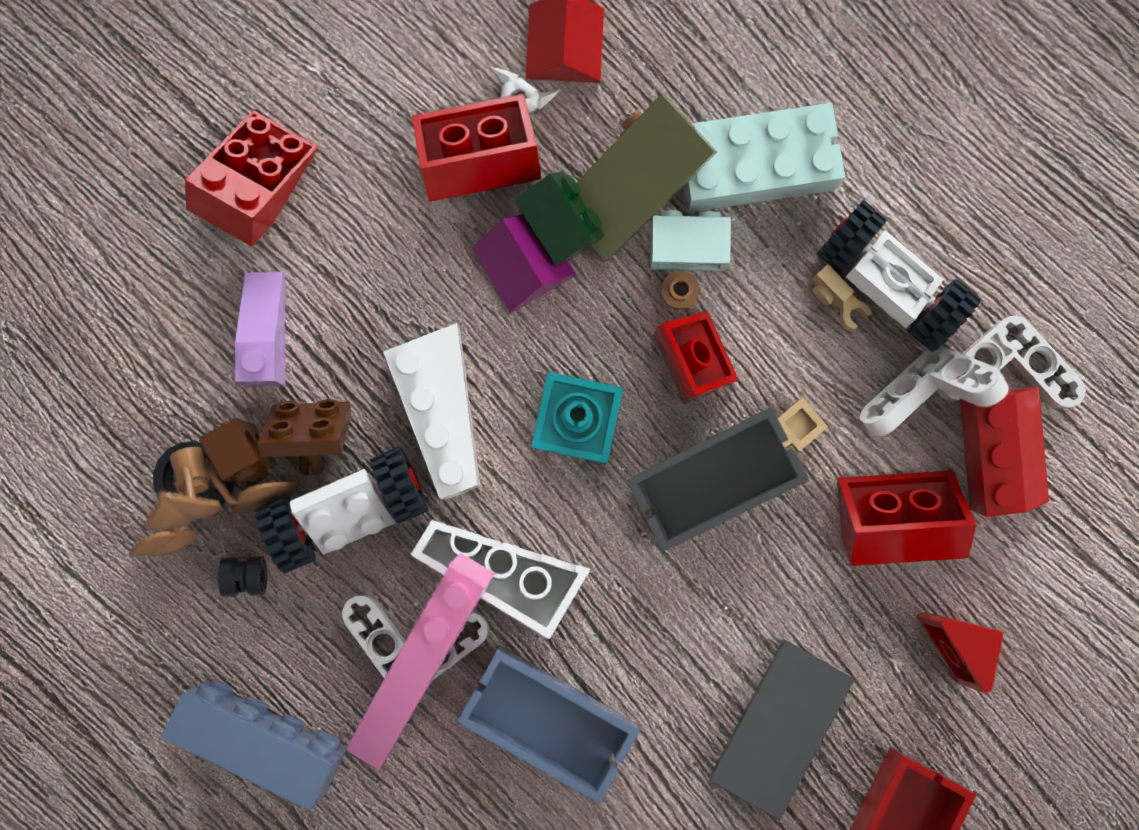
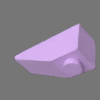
(261, 331)

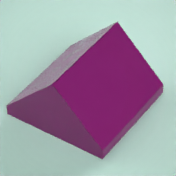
(519, 263)

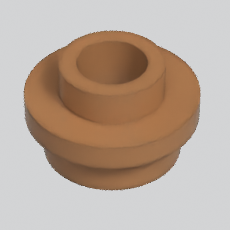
(674, 300)

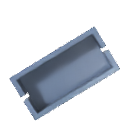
(549, 724)
(255, 742)

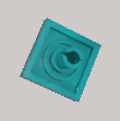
(577, 417)

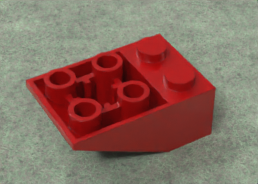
(248, 177)

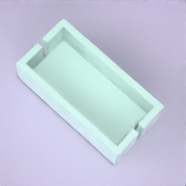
(767, 158)

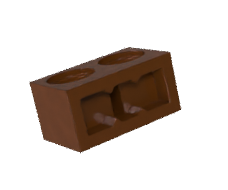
(236, 452)

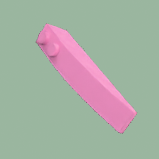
(419, 659)

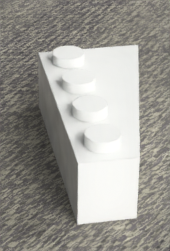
(436, 399)
(525, 583)

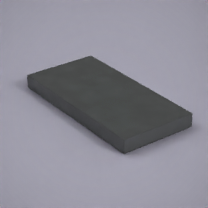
(781, 729)

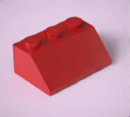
(476, 147)
(1005, 454)
(904, 518)

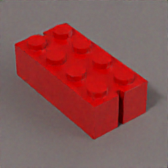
(912, 798)

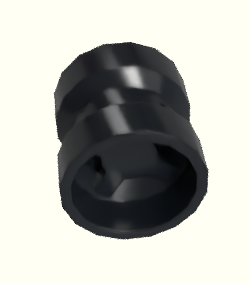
(242, 576)

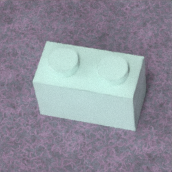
(690, 241)

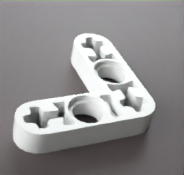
(1005, 351)
(927, 375)
(377, 613)

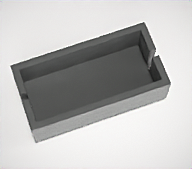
(718, 479)

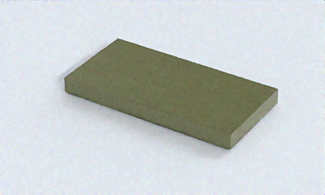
(642, 173)

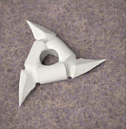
(514, 85)

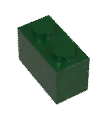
(560, 217)

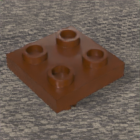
(305, 432)

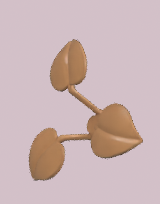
(178, 510)

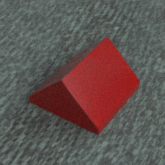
(565, 41)
(695, 355)
(966, 648)

